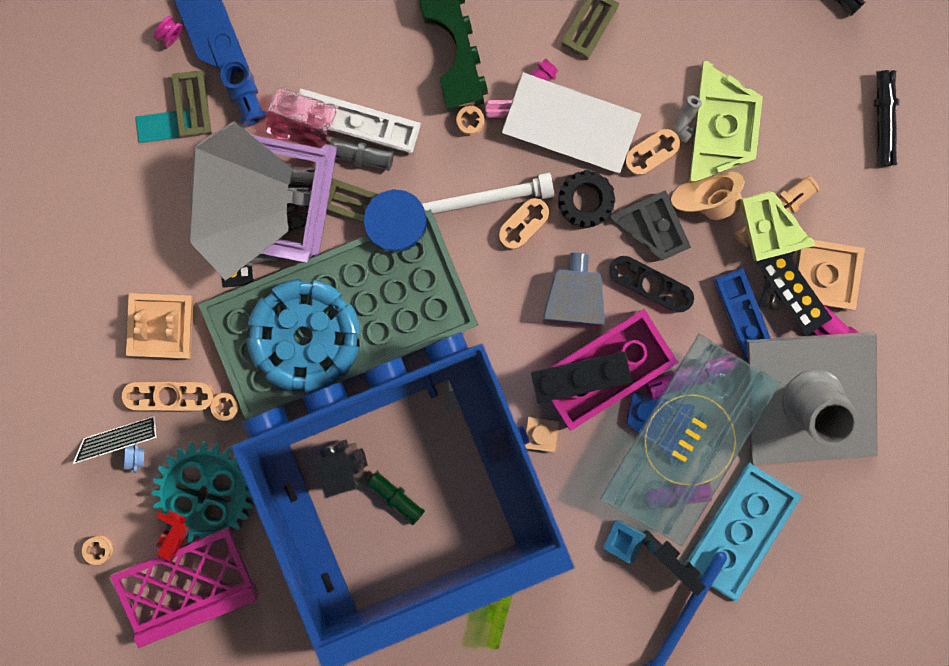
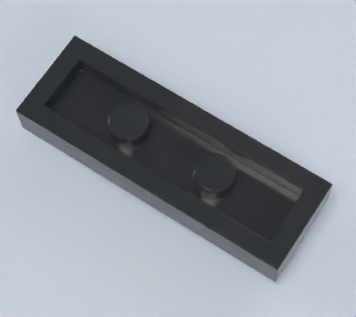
(581, 377)

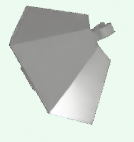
(238, 199)

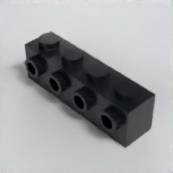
(340, 468)

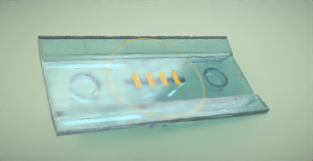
(690, 440)

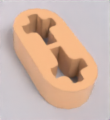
(656, 158)
(518, 218)

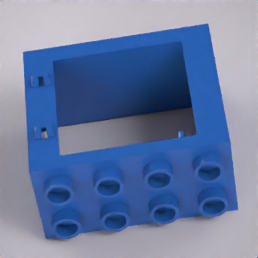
(302, 547)

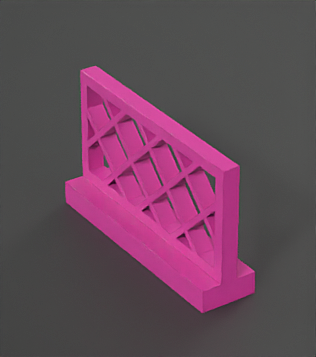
(195, 612)

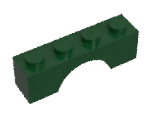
(461, 82)

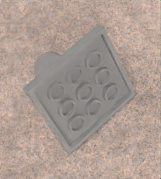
(823, 398)

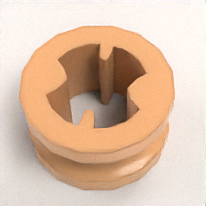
(470, 130)
(216, 402)
(90, 557)

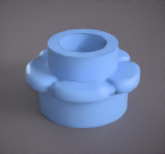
(133, 457)

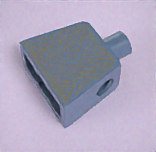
(576, 294)

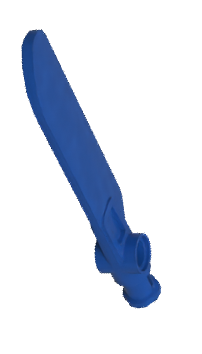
(219, 47)

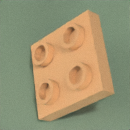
(159, 325)

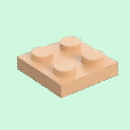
(832, 272)

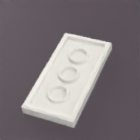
(571, 122)

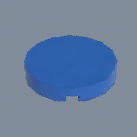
(395, 220)

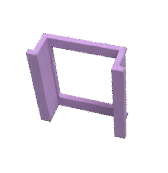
(319, 198)

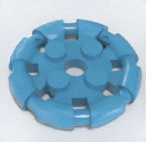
(284, 330)

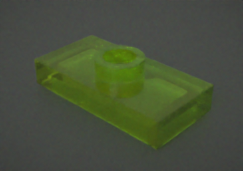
(497, 617)

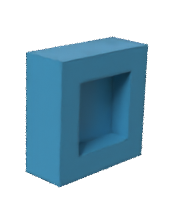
(624, 541)

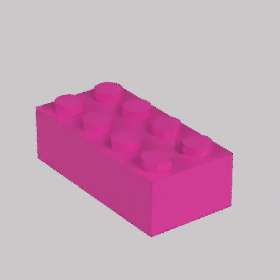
(646, 358)

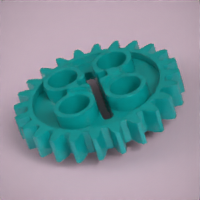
(210, 465)

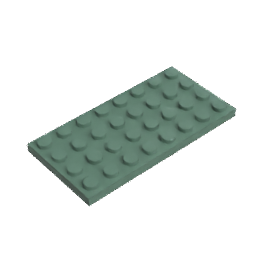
(398, 298)

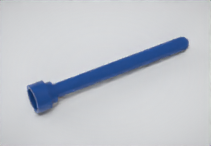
(688, 611)

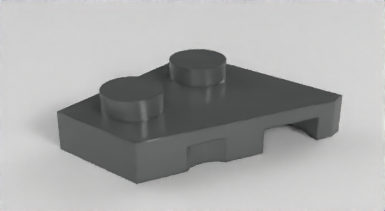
(654, 225)

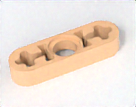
(145, 404)

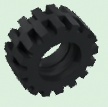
(588, 179)

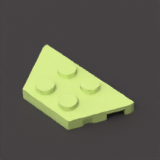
(724, 124)

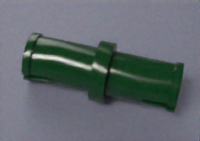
(394, 497)

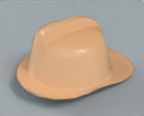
(713, 196)

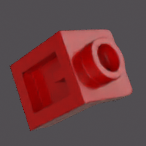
(171, 540)

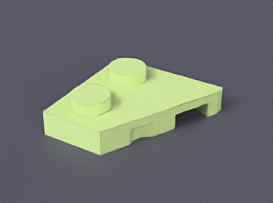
(771, 227)

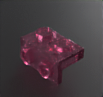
(300, 118)

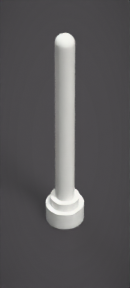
(540, 186)

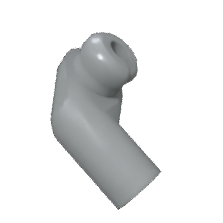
(684, 118)

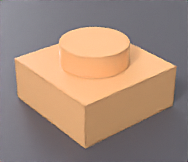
(542, 434)

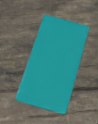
(160, 126)

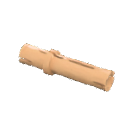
(791, 201)

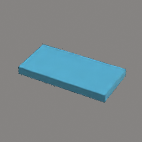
(744, 528)

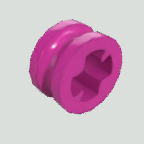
(168, 31)

